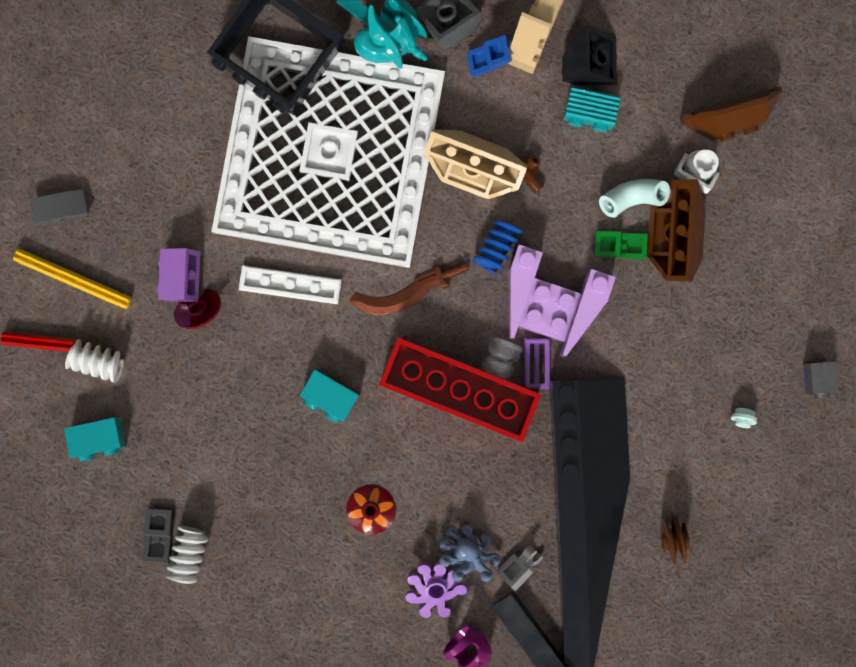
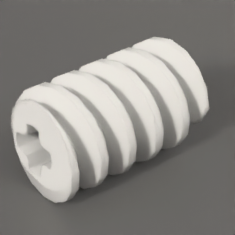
(94, 361)
(187, 555)

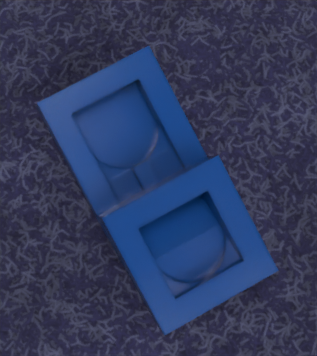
(490, 56)

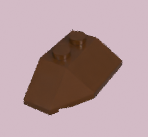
(733, 116)
(678, 232)

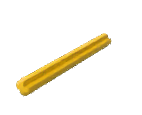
(72, 278)

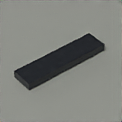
(527, 632)

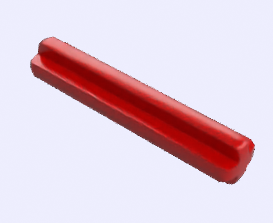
(37, 341)

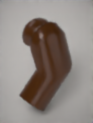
(530, 175)

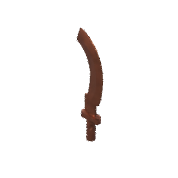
(408, 296)

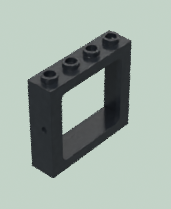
(239, 25)

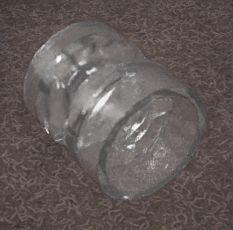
(501, 358)

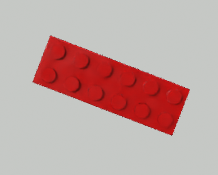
(460, 389)

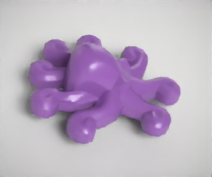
(434, 590)

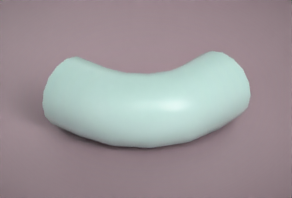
(634, 193)

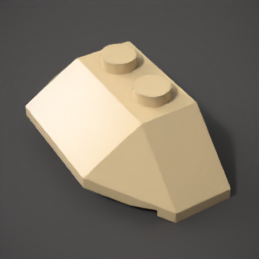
(474, 163)

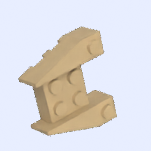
(533, 33)

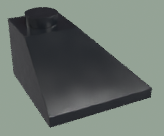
(590, 59)

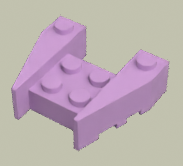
(551, 308)

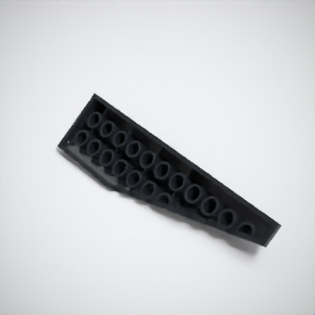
(589, 503)

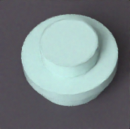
(744, 417)

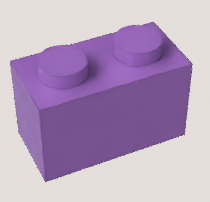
(179, 275)

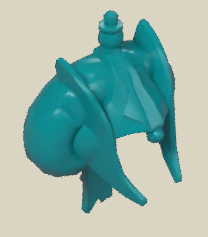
(388, 36)

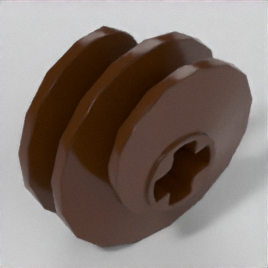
(674, 539)

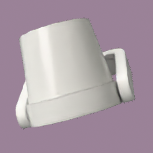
(700, 166)

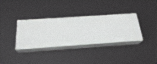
(290, 284)

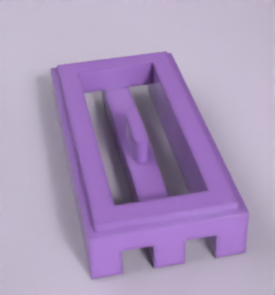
(536, 341)

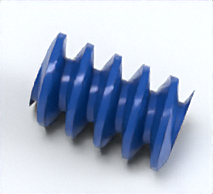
(497, 246)

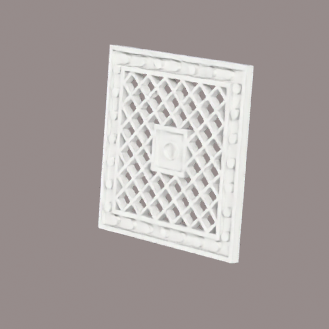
(329, 154)

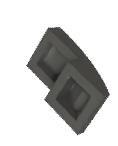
(157, 536)

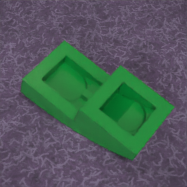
(621, 245)

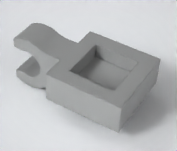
(516, 570)

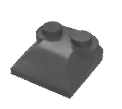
(448, 20)

